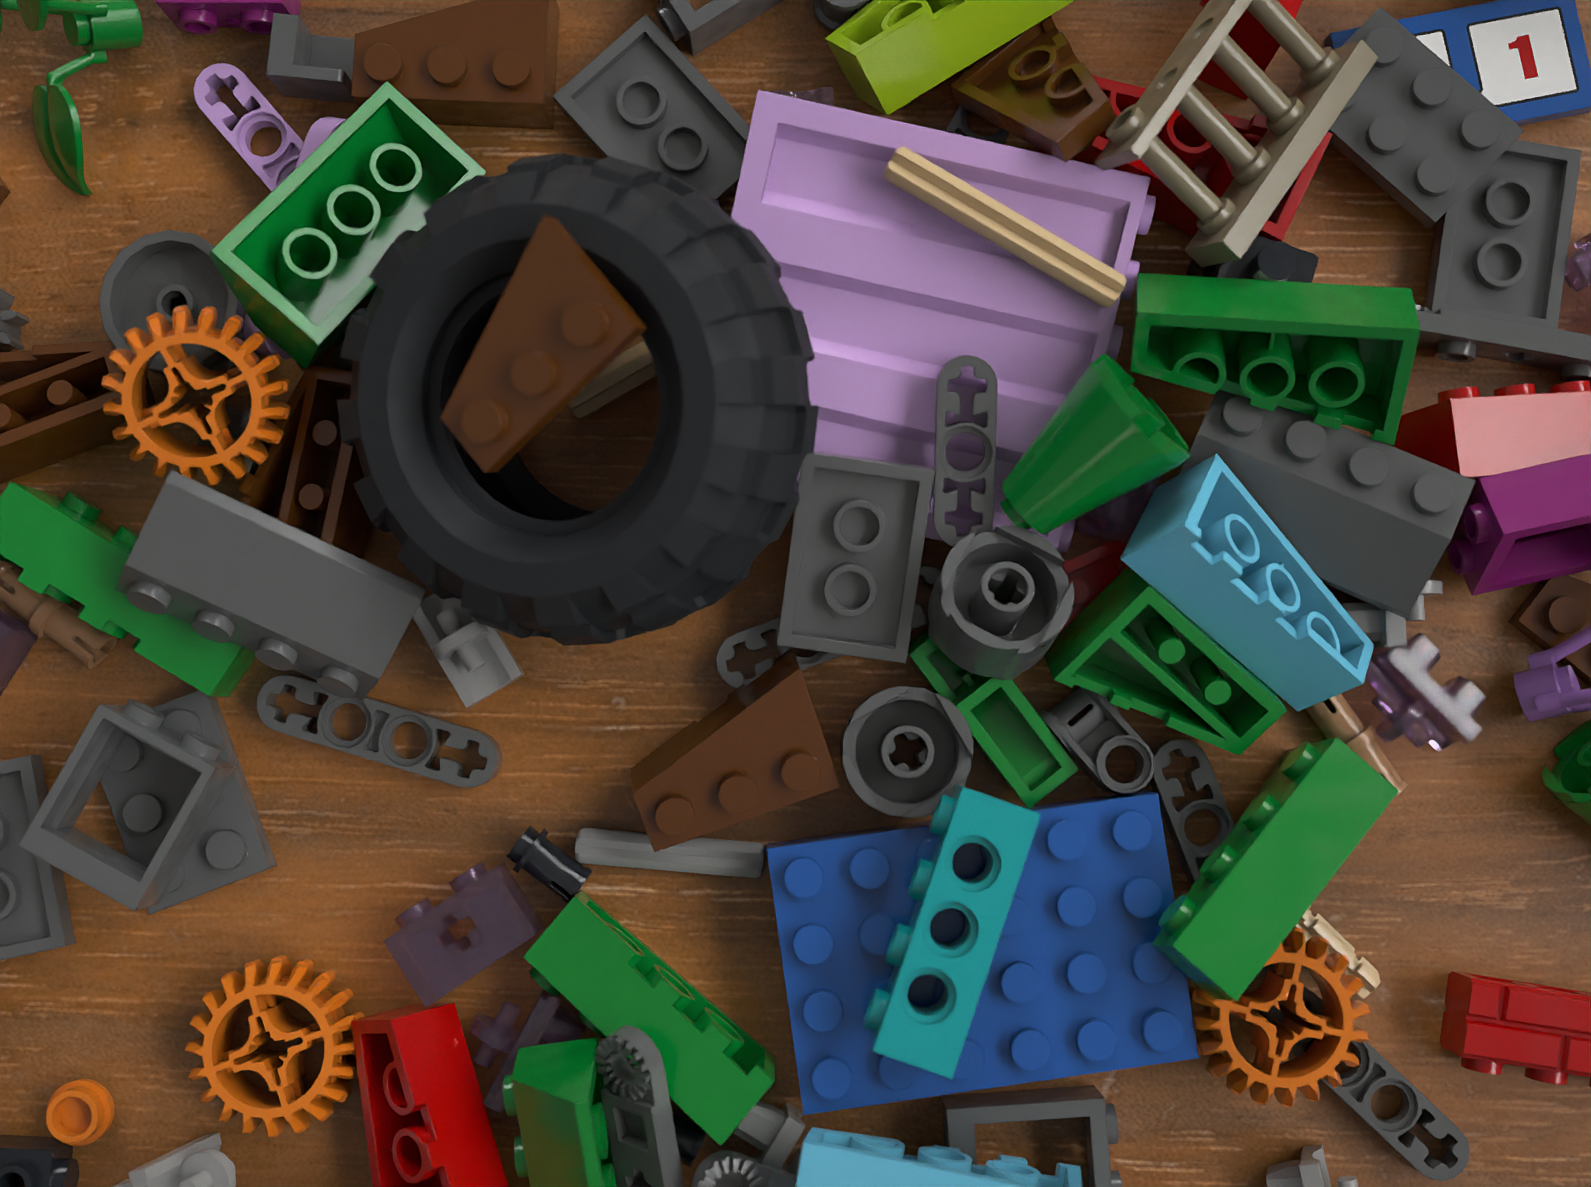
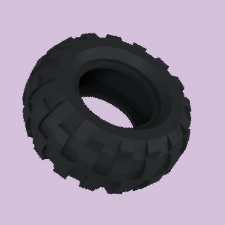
(728, 419)

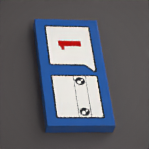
(1514, 52)

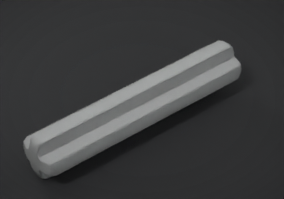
(692, 856)

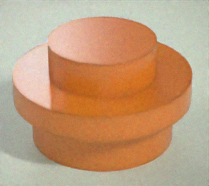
(80, 1112)

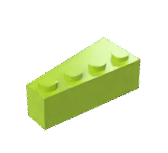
(909, 46)

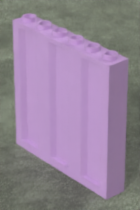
(906, 288)

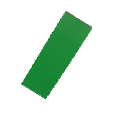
(1000, 722)

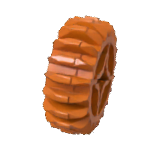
(148, 421)
(1273, 1043)
(280, 1070)

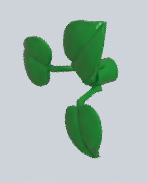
(96, 28)

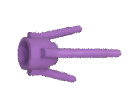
(1551, 690)

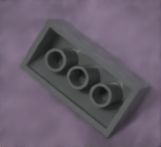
(1346, 503)
(267, 588)

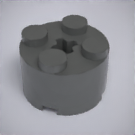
(991, 636)
(941, 760)

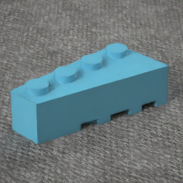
(1247, 586)
(861, 1160)

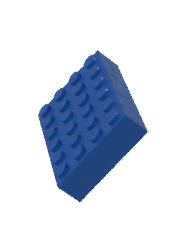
(1068, 980)

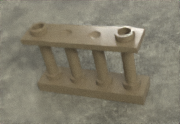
(1293, 123)

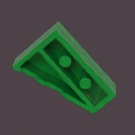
(1160, 662)

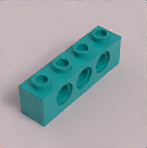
(936, 1034)

